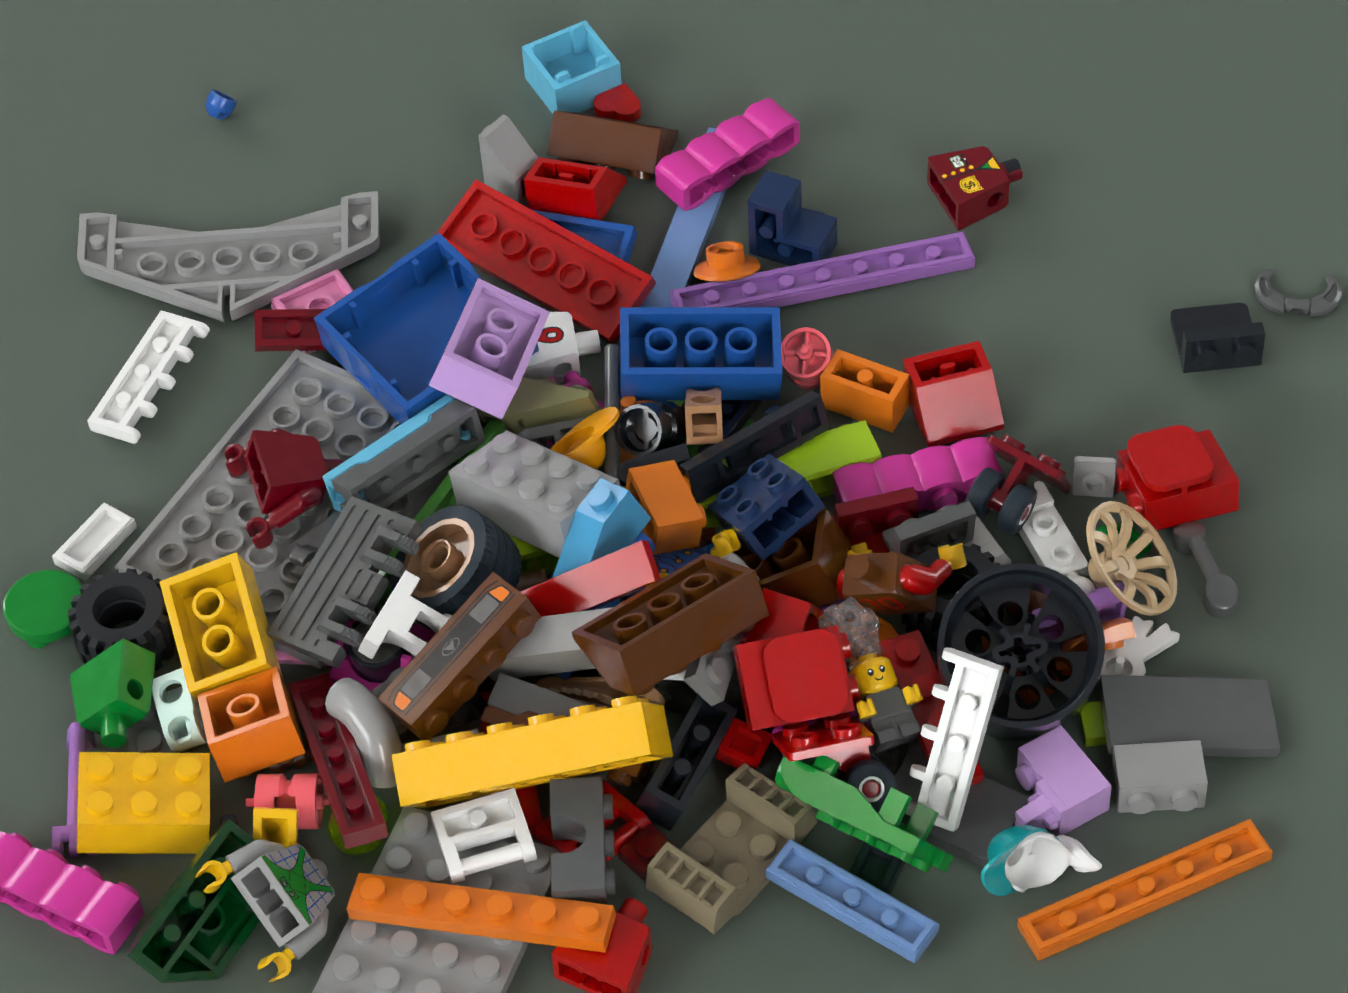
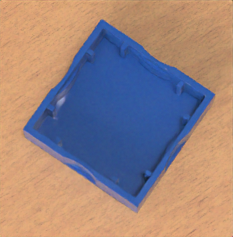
(400, 325)

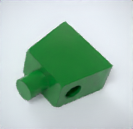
(114, 691)

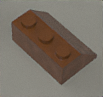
(609, 142)

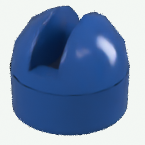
(220, 104)

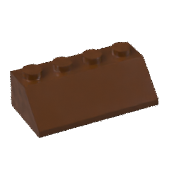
(672, 623)

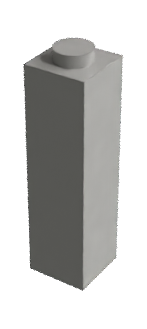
(549, 647)

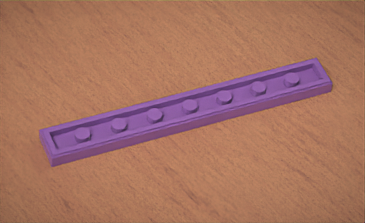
(834, 275)

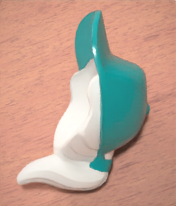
(1031, 858)

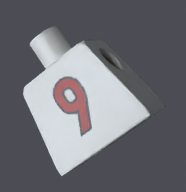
(561, 348)

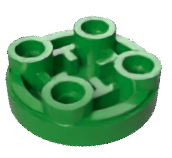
(39, 606)

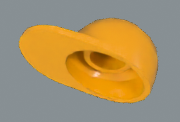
(586, 439)

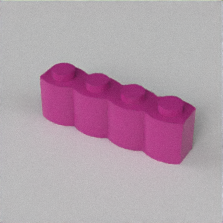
(728, 153)
(937, 473)
(66, 895)

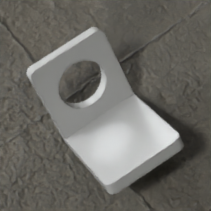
(1094, 476)

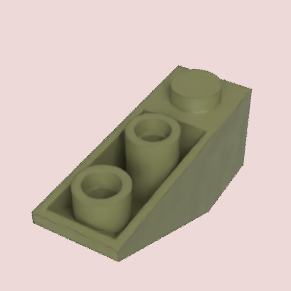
(544, 403)

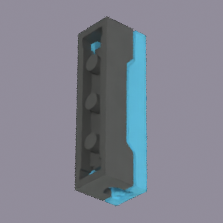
(407, 455)

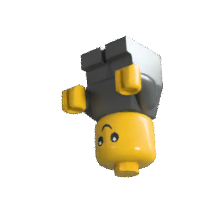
(883, 705)

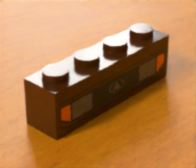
(460, 657)

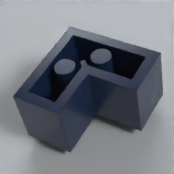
(783, 228)

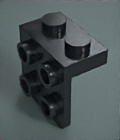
(1217, 337)

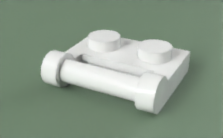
(482, 823)

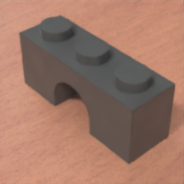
(580, 814)

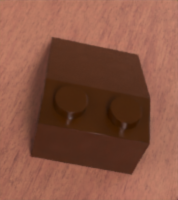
(806, 563)

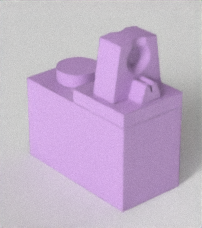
(1063, 781)

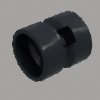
(650, 427)

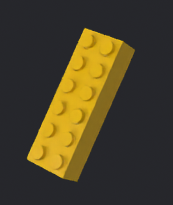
(533, 754)

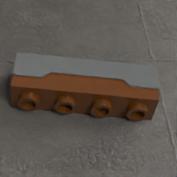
(518, 700)

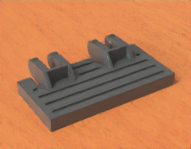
(345, 581)

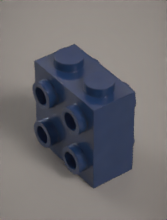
(766, 506)

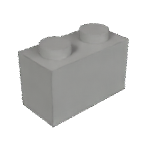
(1159, 776)

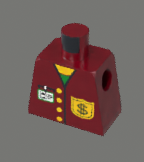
(971, 183)

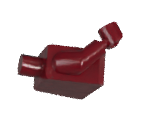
(284, 476)

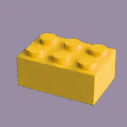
(218, 623)
(143, 802)

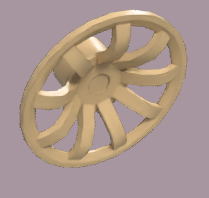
(1119, 562)

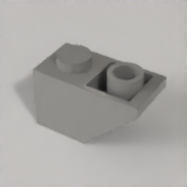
(505, 158)

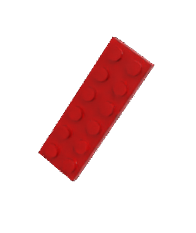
(545, 260)

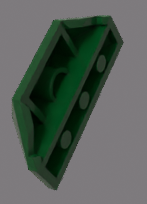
(193, 931)

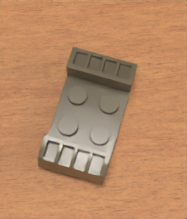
(729, 855)

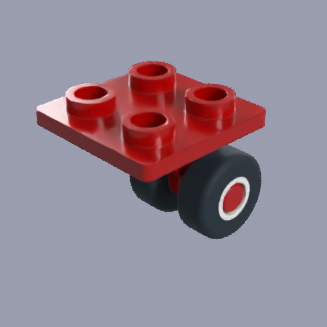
(846, 742)

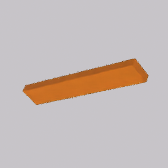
(1144, 889)

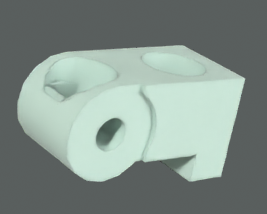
(178, 713)

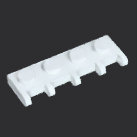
(144, 374)
(957, 737)

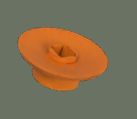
(726, 262)

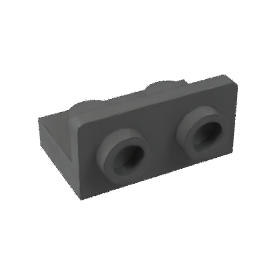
(947, 524)

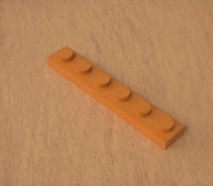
(482, 912)

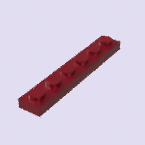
(338, 764)

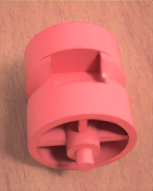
(805, 357)
(300, 793)

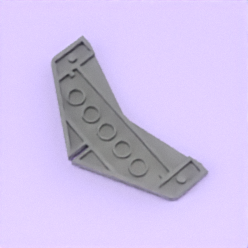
(246, 263)

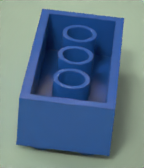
(700, 350)

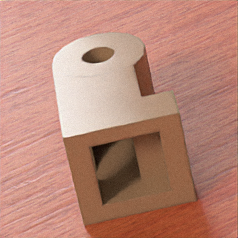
(703, 416)

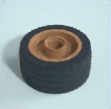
(457, 556)

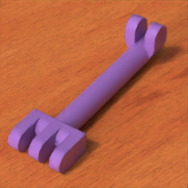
(77, 741)

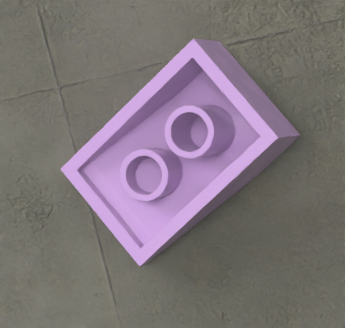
(489, 349)

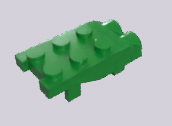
(851, 813)

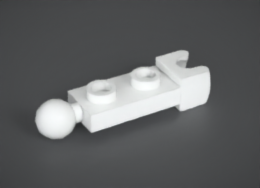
(1052, 541)

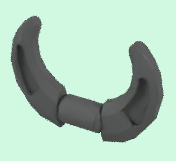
(1277, 303)

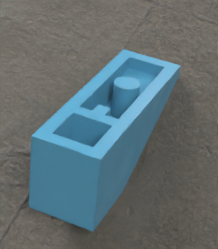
(601, 525)

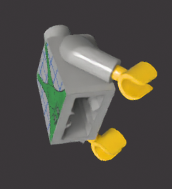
(285, 893)

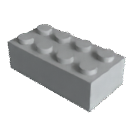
(525, 489)

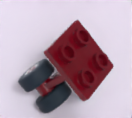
(1009, 497)

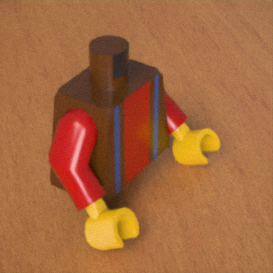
(896, 582)

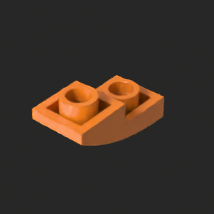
(1114, 633)

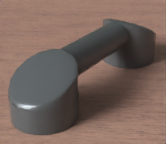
(1220, 590)

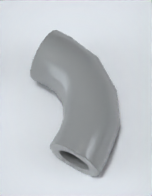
(370, 727)

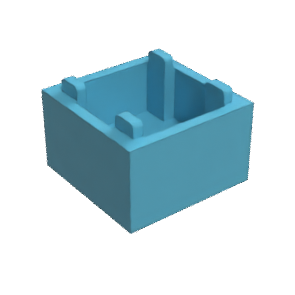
(570, 68)

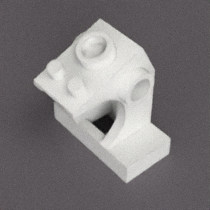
(398, 617)

